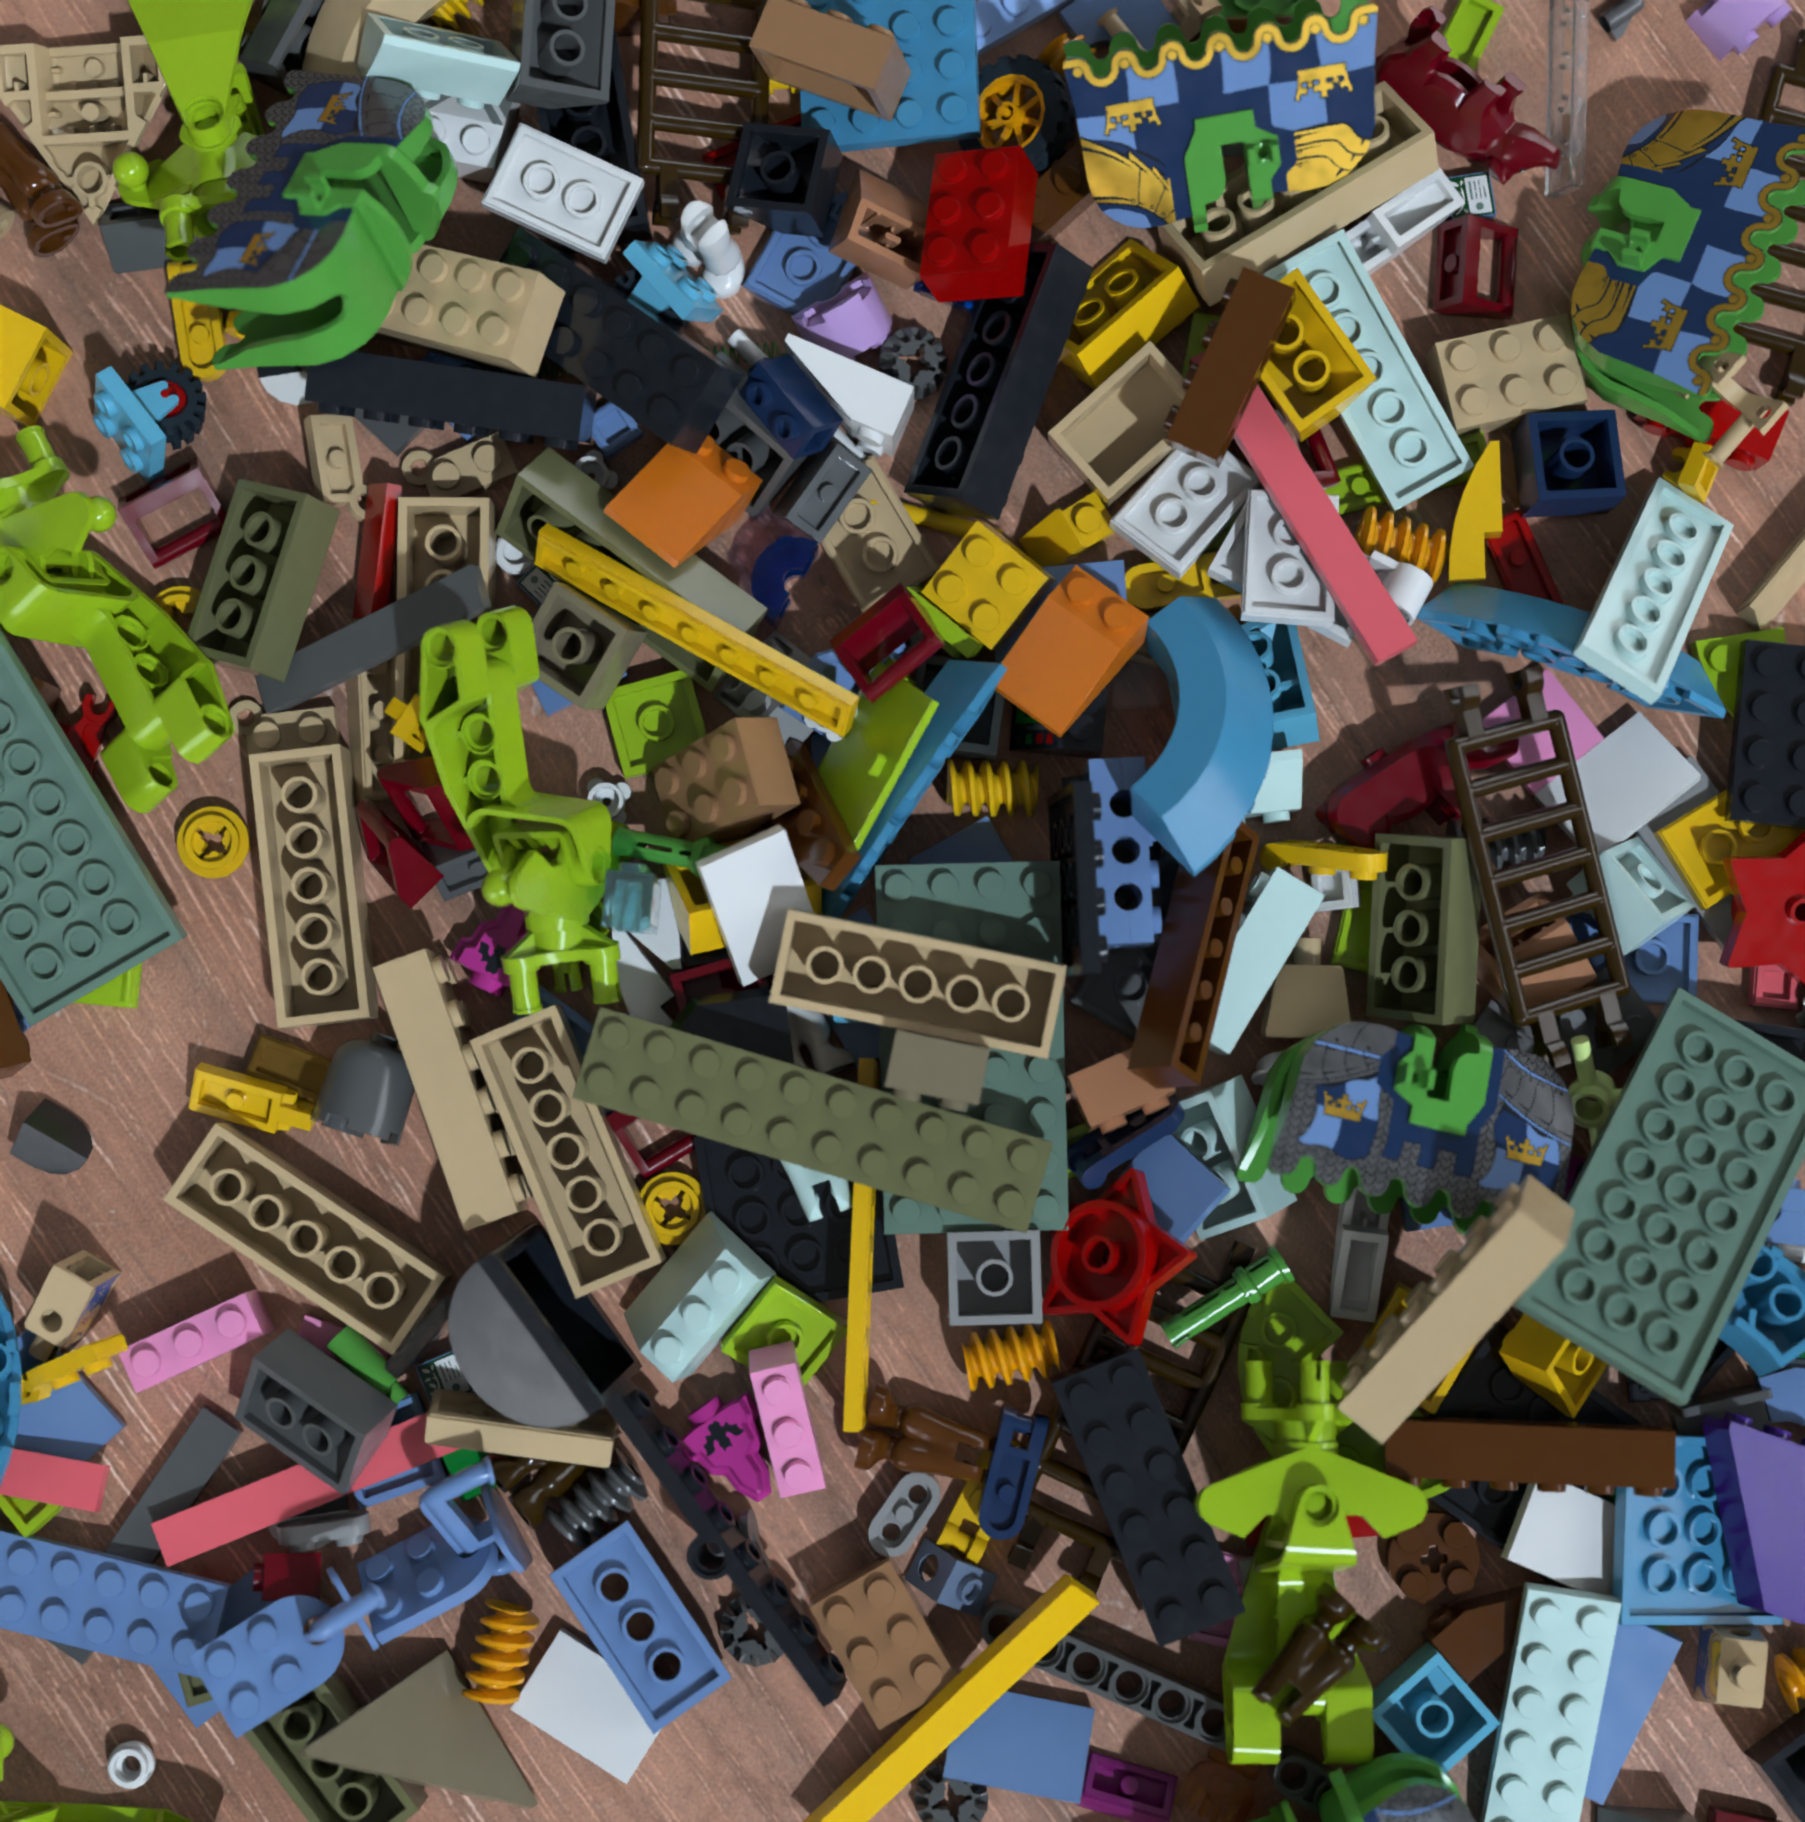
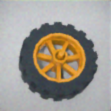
(1053, 96)

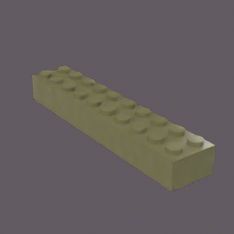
(812, 1120)

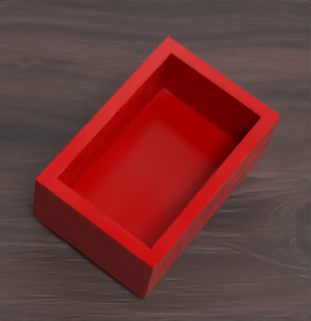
(979, 224)

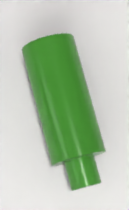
(366, 1362)

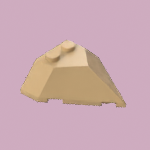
(83, 108)

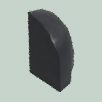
(53, 1140)

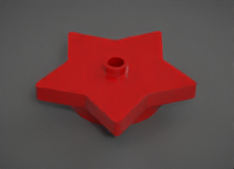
(1768, 910)
(1113, 1259)

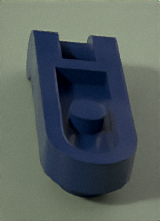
(1101, 1153)
(1011, 1474)

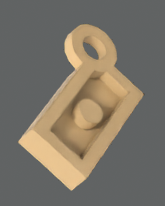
(335, 462)
(464, 469)
(286, 729)

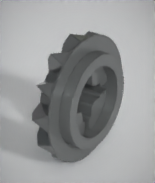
(906, 343)
(746, 1650)
(931, 1790)

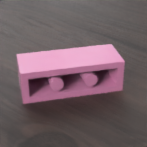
(196, 1340)
(786, 1419)

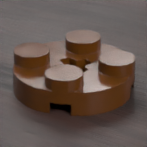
(1452, 1577)

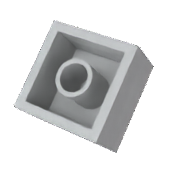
(994, 1277)

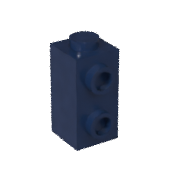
(790, 406)

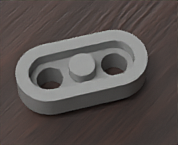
(905, 1513)
(342, 1527)

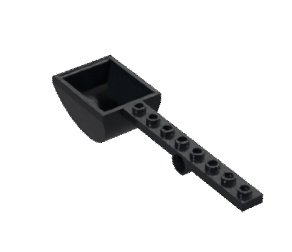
(560, 1360)

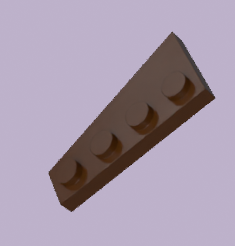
(815, 826)

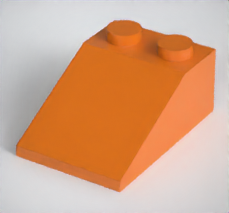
(684, 500)
(1071, 650)

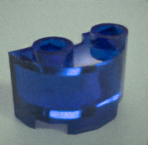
(775, 567)

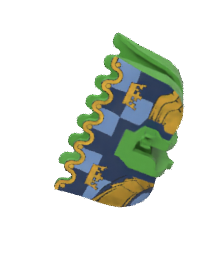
(1159, 115)
(1678, 259)

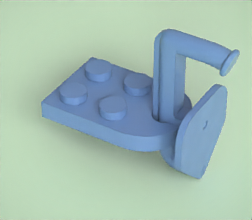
(446, 1559)
(269, 1660)

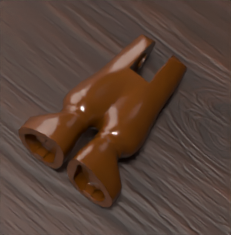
(37, 197)
(926, 1443)

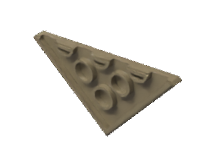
(427, 1738)

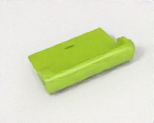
(875, 751)

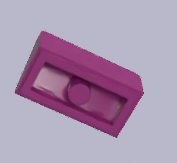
(1127, 1790)

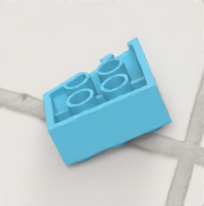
(1288, 682)

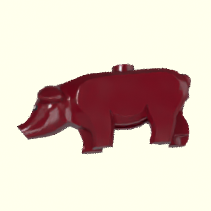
(1460, 107)
(1401, 785)

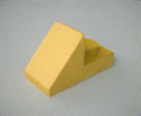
(1068, 532)

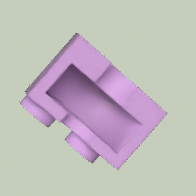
(1732, 23)
(848, 321)

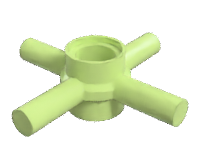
(1590, 1084)

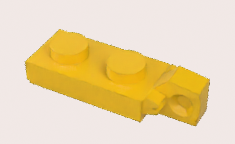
(248, 1100)
(64, 1370)

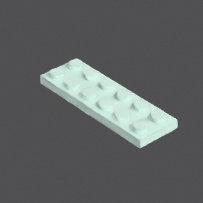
(1398, 417)
(1654, 591)
(1551, 1705)

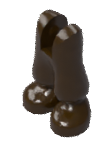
(551, 1481)
(1315, 1661)

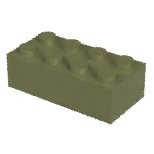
(262, 578)
(1424, 931)
(323, 1788)

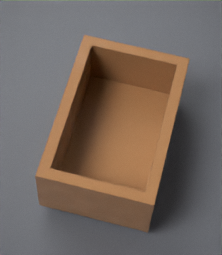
(831, 57)
(727, 781)
(883, 1640)

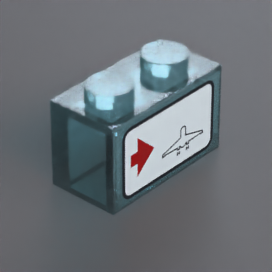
(632, 899)

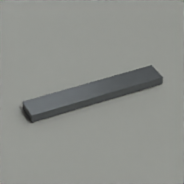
(376, 638)
(172, 1490)

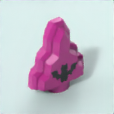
(487, 945)
(728, 1444)

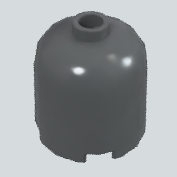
(366, 1090)

